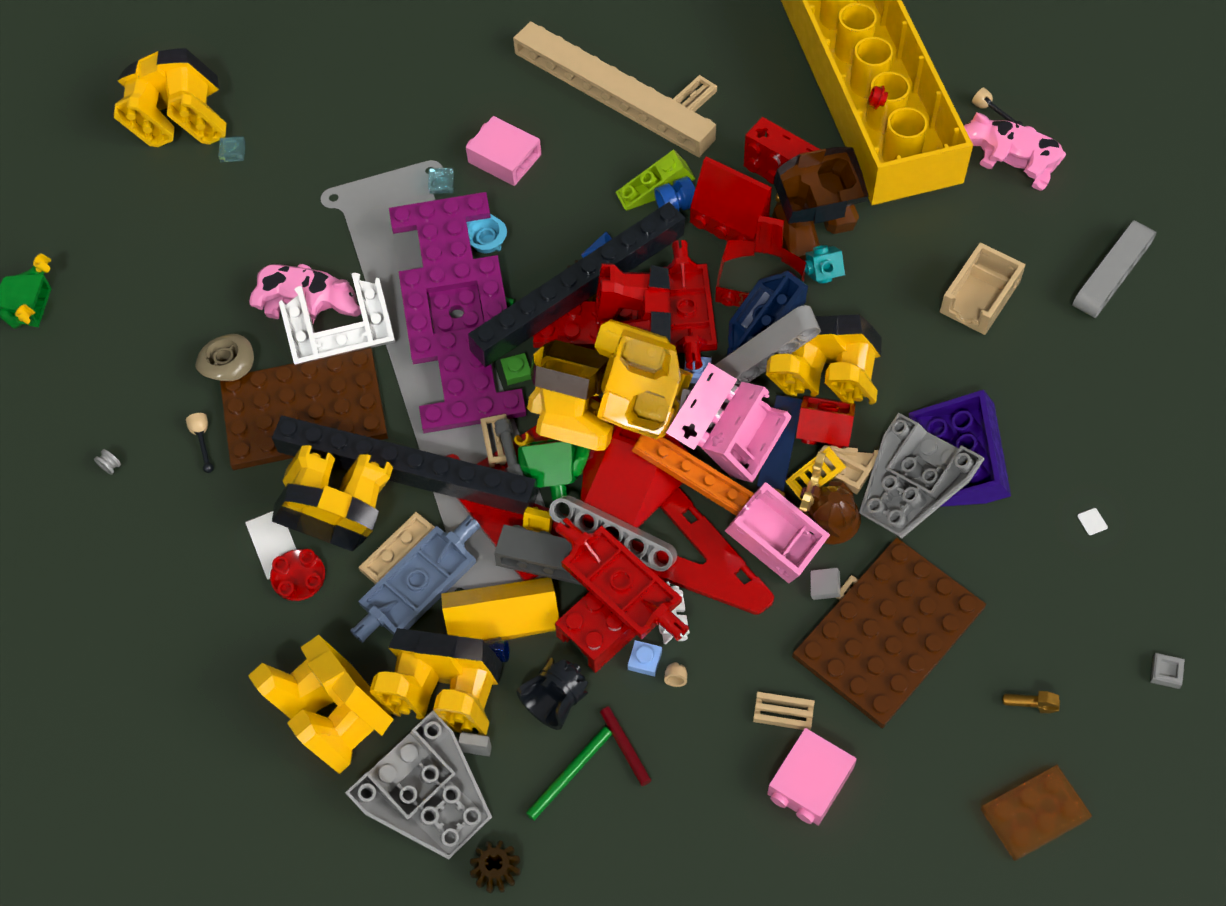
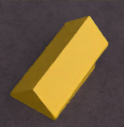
(502, 610)

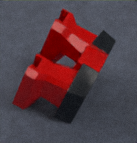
(636, 291)

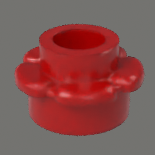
(877, 97)

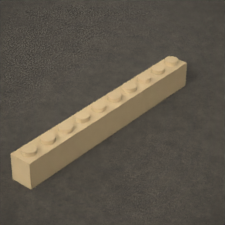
(615, 89)

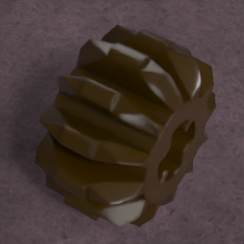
(495, 877)

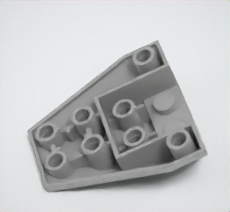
(914, 476)
(424, 790)

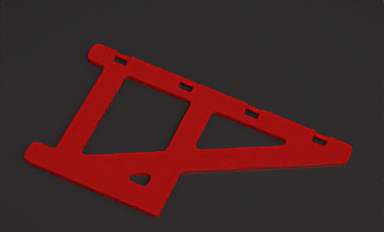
(712, 579)

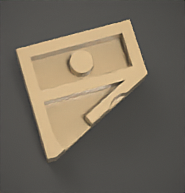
(858, 466)

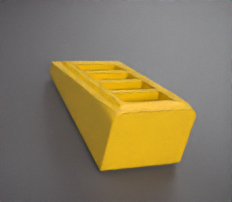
(792, 481)

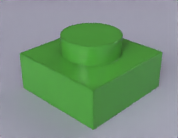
(516, 369)

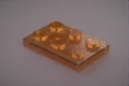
(1036, 812)

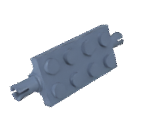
(417, 580)

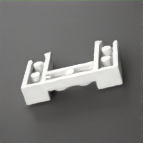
(312, 346)

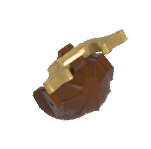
(831, 506)

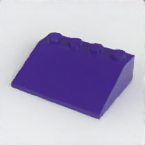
(974, 425)

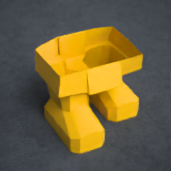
(638, 379)
(312, 686)

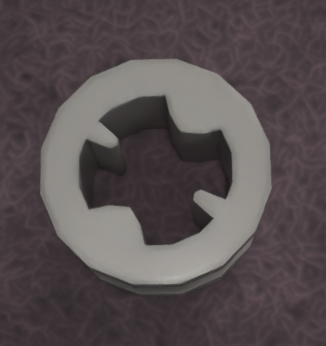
(107, 461)

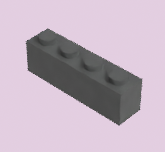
(533, 553)

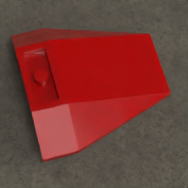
(625, 482)

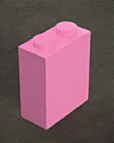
(503, 150)
(811, 777)

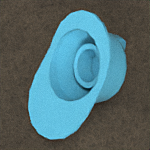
(487, 234)

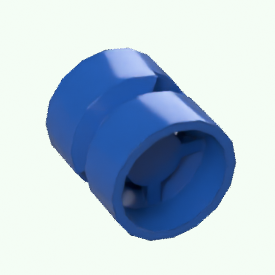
(678, 194)

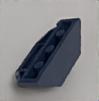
(764, 306)

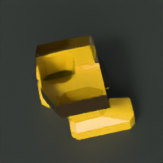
(564, 383)

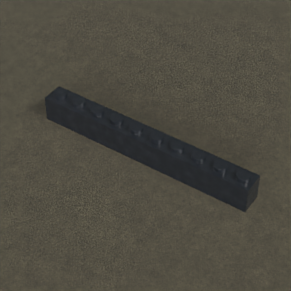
(574, 285)
(411, 465)

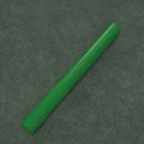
(568, 774)

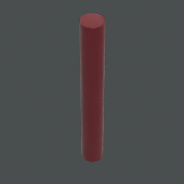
(625, 746)

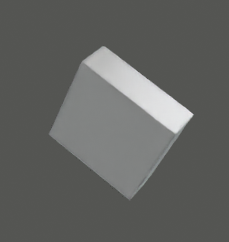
(825, 583)
(1167, 670)
(475, 744)

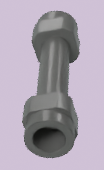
(504, 430)

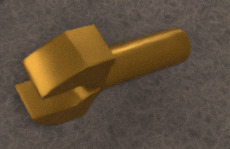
(1046, 701)

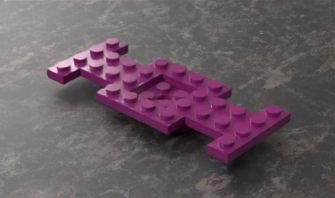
(451, 284)

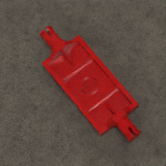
(690, 307)
(577, 326)
(621, 581)

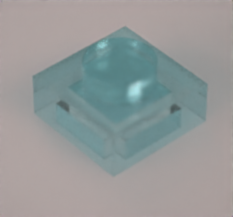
(231, 149)
(441, 180)

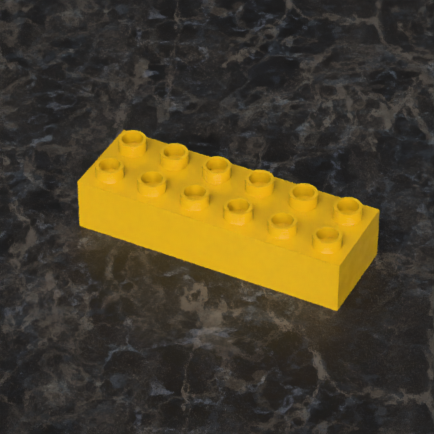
(917, 135)

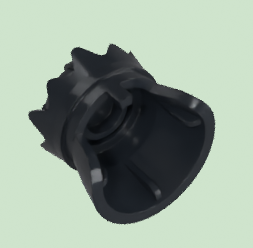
(553, 692)

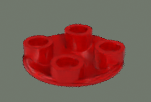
(297, 574)

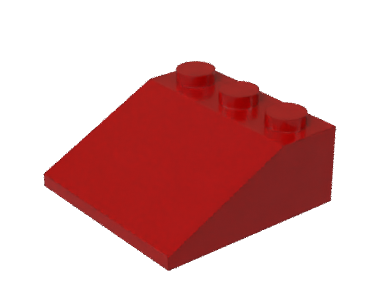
(728, 202)

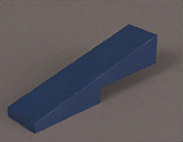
(777, 464)

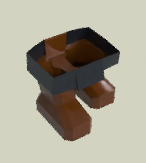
(816, 190)

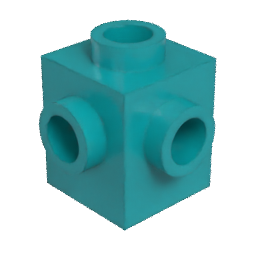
(824, 263)

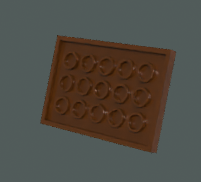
(327, 392)
(889, 632)

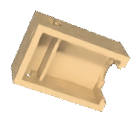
(982, 288)

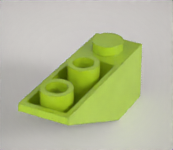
(641, 188)

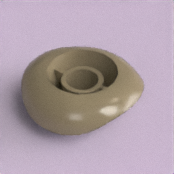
(225, 358)

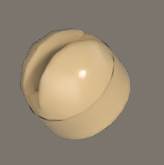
(675, 675)

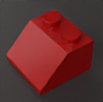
(825, 421)

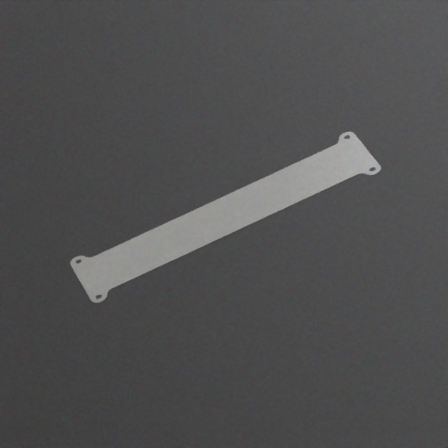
(381, 257)

